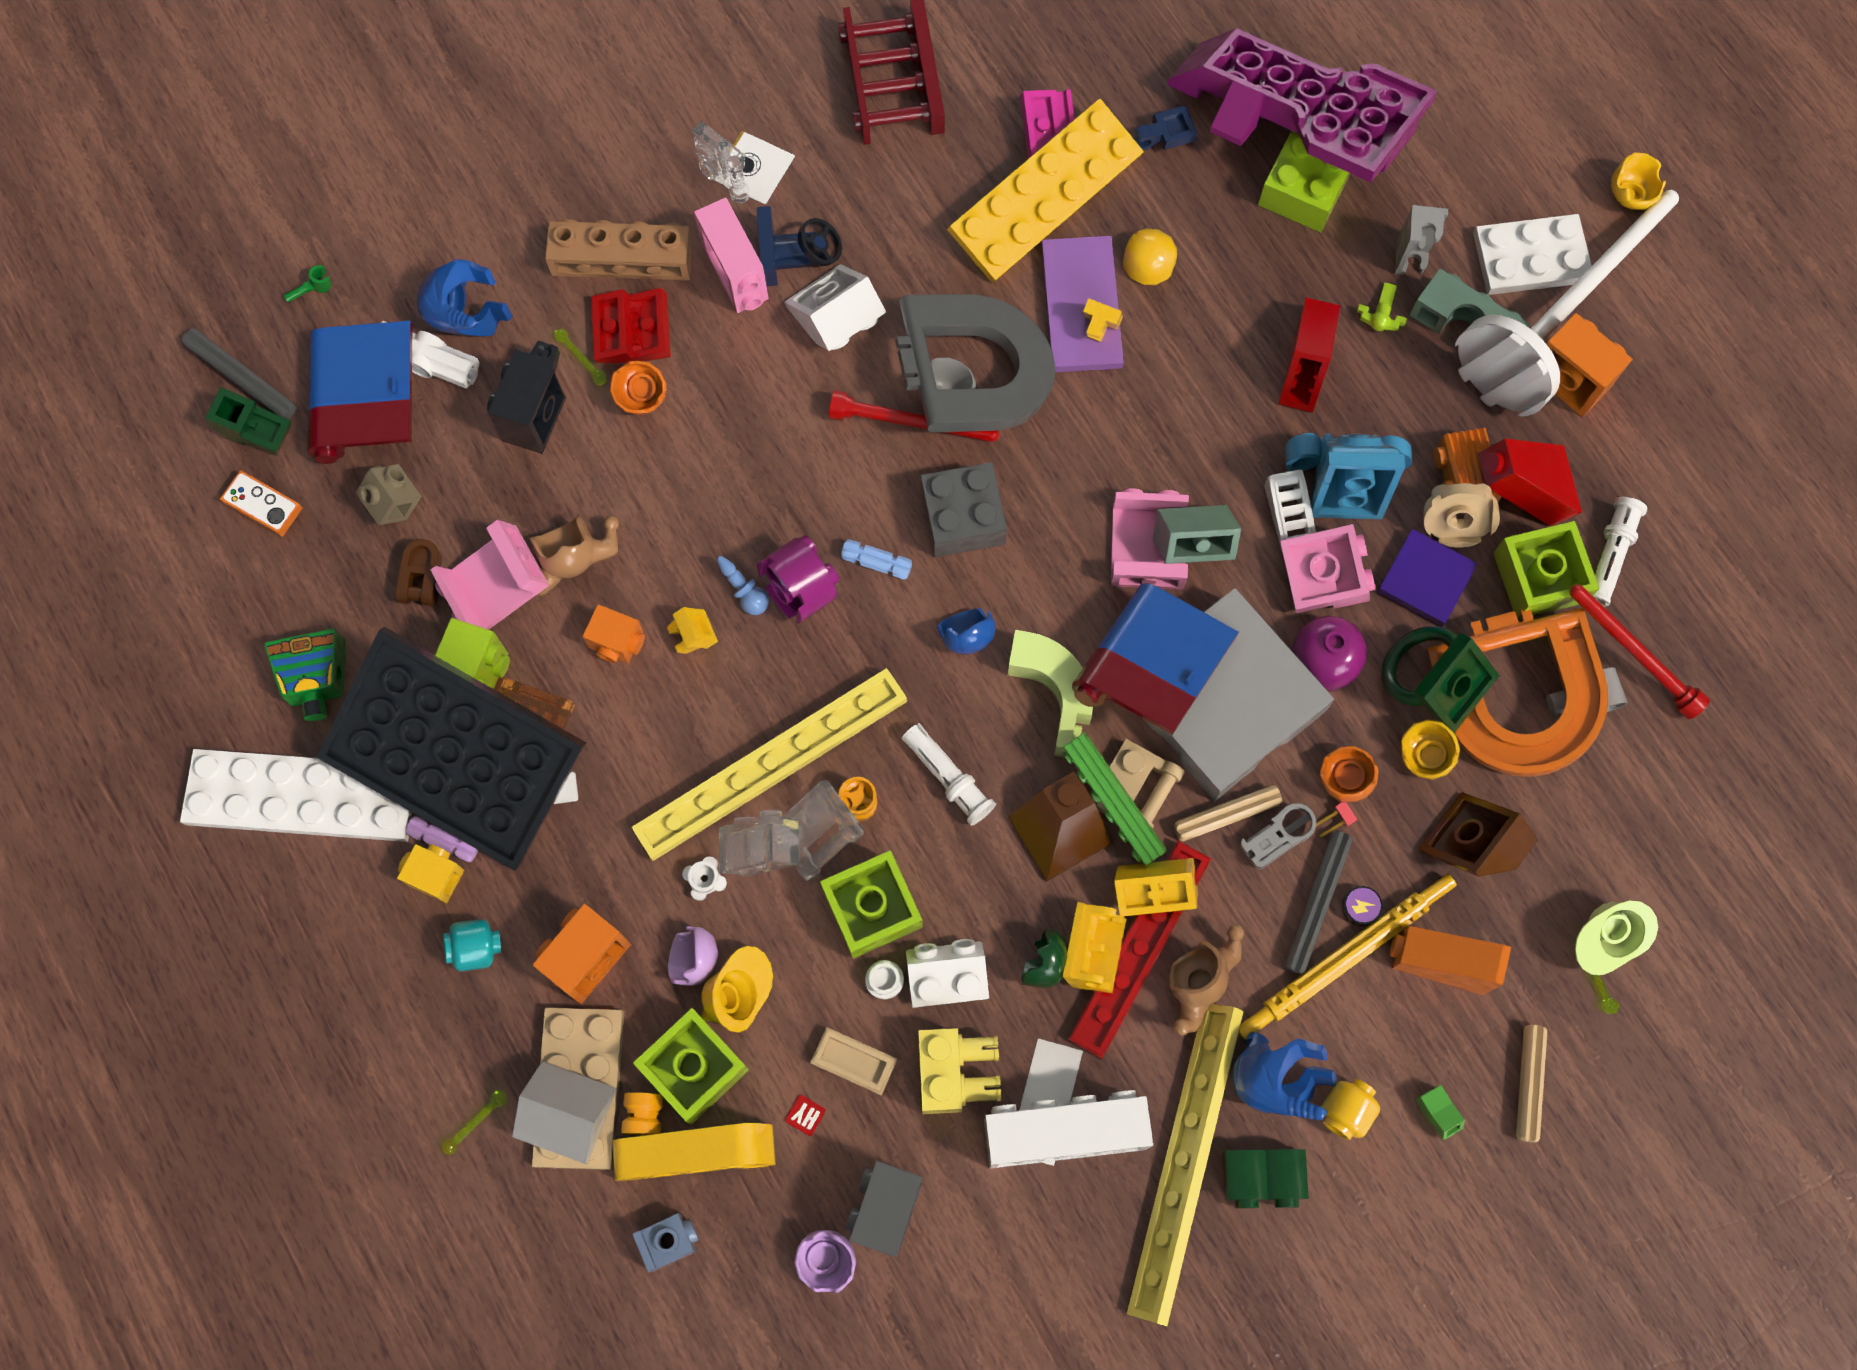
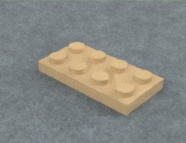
(592, 1047)

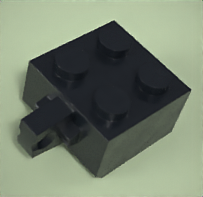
(528, 398)

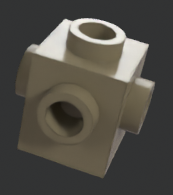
(388, 494)

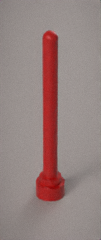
(844, 407)
(1688, 700)

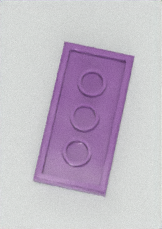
(1072, 274)

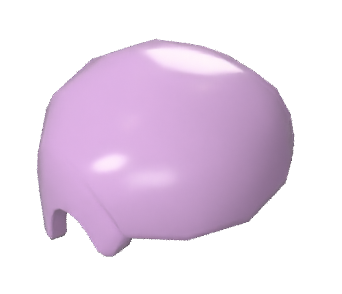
(692, 957)
(825, 1261)

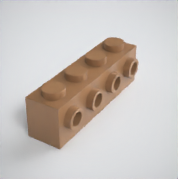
(619, 250)

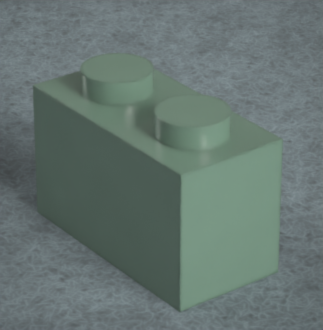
(1196, 534)

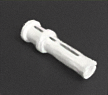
(1617, 534)
(958, 786)

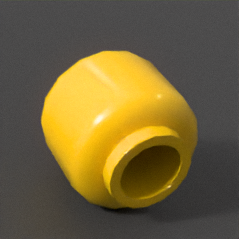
(1350, 1109)

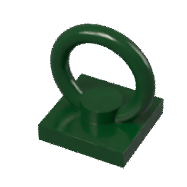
(1452, 684)

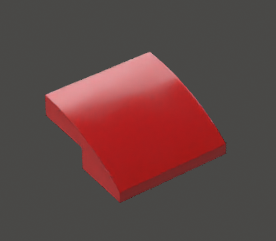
(630, 326)

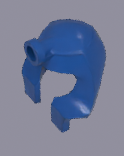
(443, 300)
(1260, 1075)

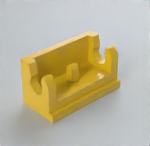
(1156, 887)
(1094, 948)

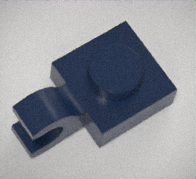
(1169, 127)

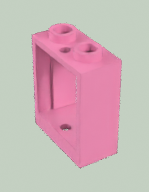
(732, 255)

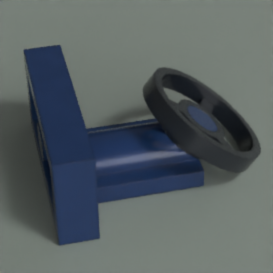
(795, 249)

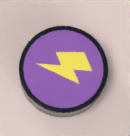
(1362, 906)

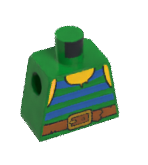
(309, 670)

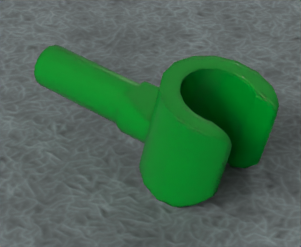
(319, 286)

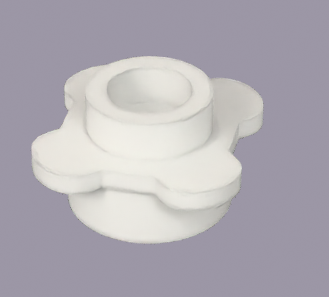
(706, 867)

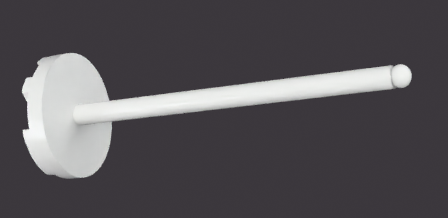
(1511, 360)

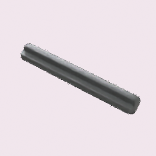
(238, 374)
(1318, 902)

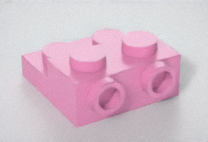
(1327, 569)

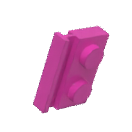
(1044, 116)

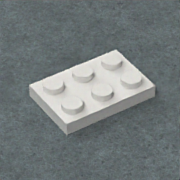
(1532, 254)

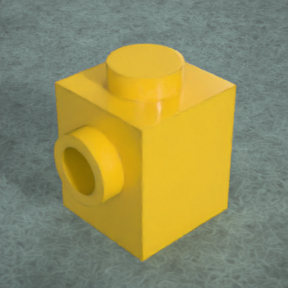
(430, 872)

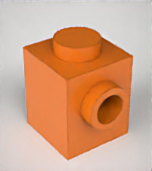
(613, 635)

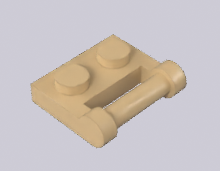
(1132, 769)

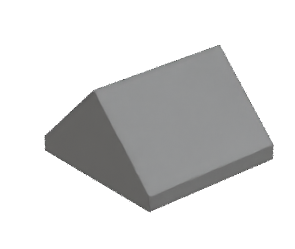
(562, 1112)

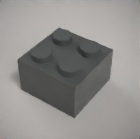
(963, 509)
(885, 1208)

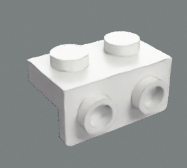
(947, 973)

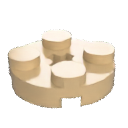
(1461, 498)

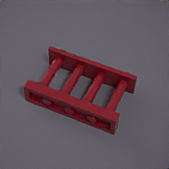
(919, 52)

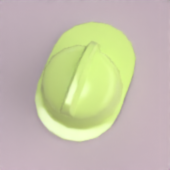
(1615, 936)

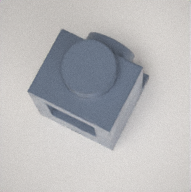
(649, 1243)

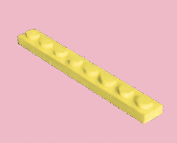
(769, 764)
(1185, 1165)

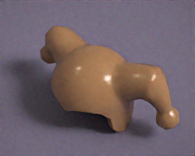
(572, 550)
(1202, 978)

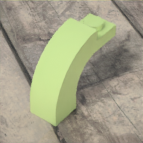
(1055, 667)

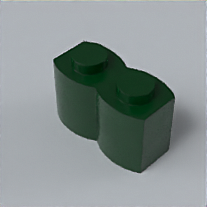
(1265, 1176)

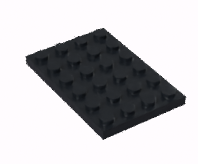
(450, 748)

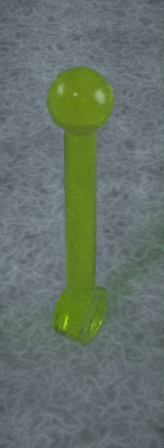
(599, 376)
(1609, 1005)
(498, 1099)

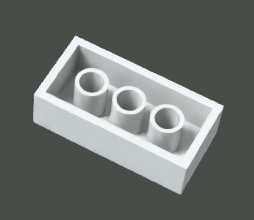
(1067, 1131)

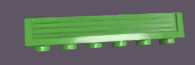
(1114, 797)

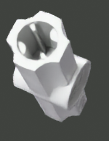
(435, 358)

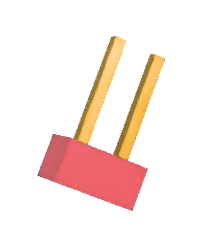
(1346, 815)

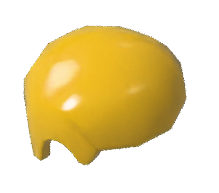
(1637, 181)
(1150, 256)
(1430, 749)

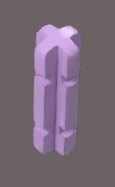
(431, 834)

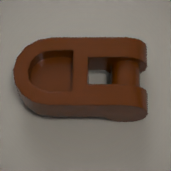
(417, 561)

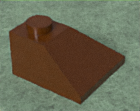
(1060, 826)
(1480, 837)

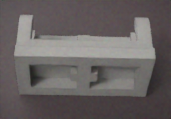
(1419, 233)

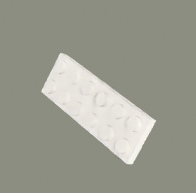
(286, 797)

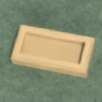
(853, 1061)

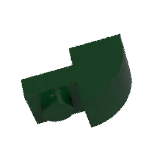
(247, 423)

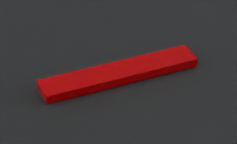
(1136, 958)

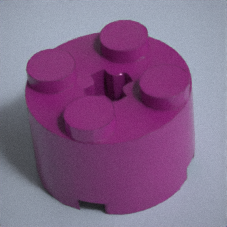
(798, 578)

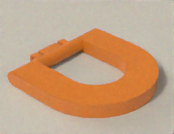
(1583, 689)

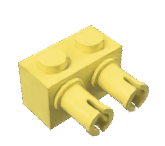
(940, 1062)

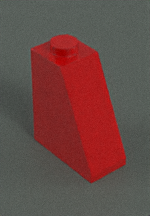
(1310, 354)
(1533, 478)

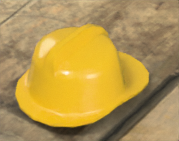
(738, 989)

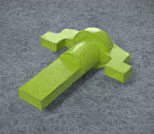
(1380, 319)

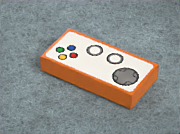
(261, 503)

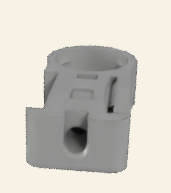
(1275, 840)

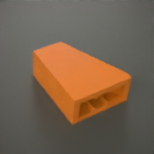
(1451, 959)

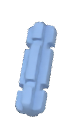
(876, 559)

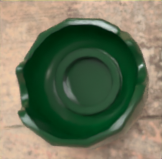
(1049, 966)

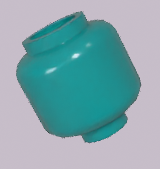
(471, 945)

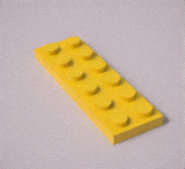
(1045, 190)

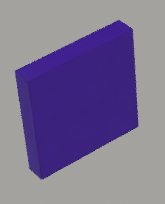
(1427, 578)

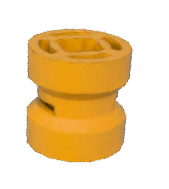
(859, 791)
(642, 1114)

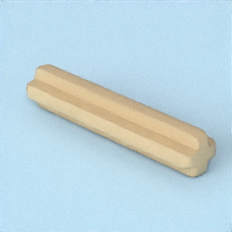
(1228, 813)
(1531, 1083)

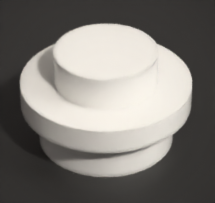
(884, 979)

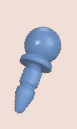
(752, 598)

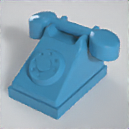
(1352, 472)

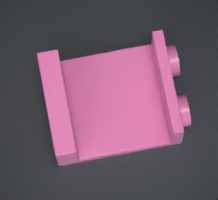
(1134, 553)
(492, 579)

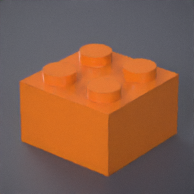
(1586, 363)
(581, 953)

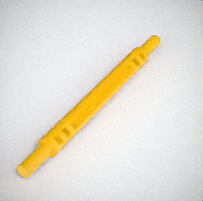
(1346, 956)

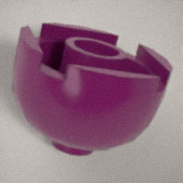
(1331, 651)

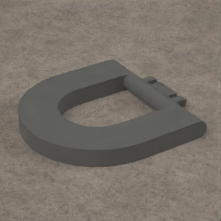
(984, 317)

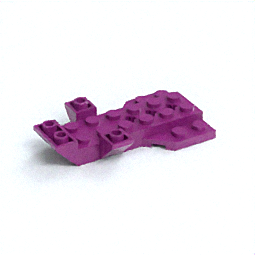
(1341, 116)

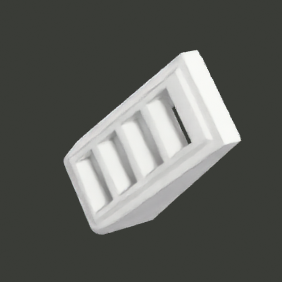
(1287, 480)

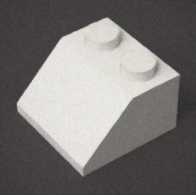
(836, 307)

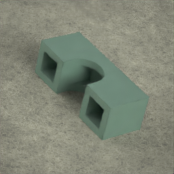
(1450, 299)

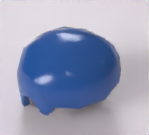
(967, 631)

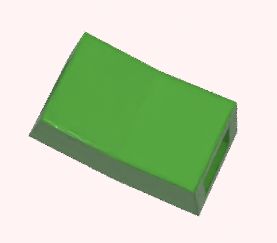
(1441, 1112)

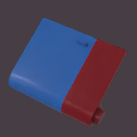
(359, 388)
(1155, 658)

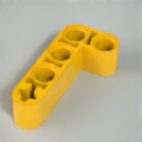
(694, 1151)

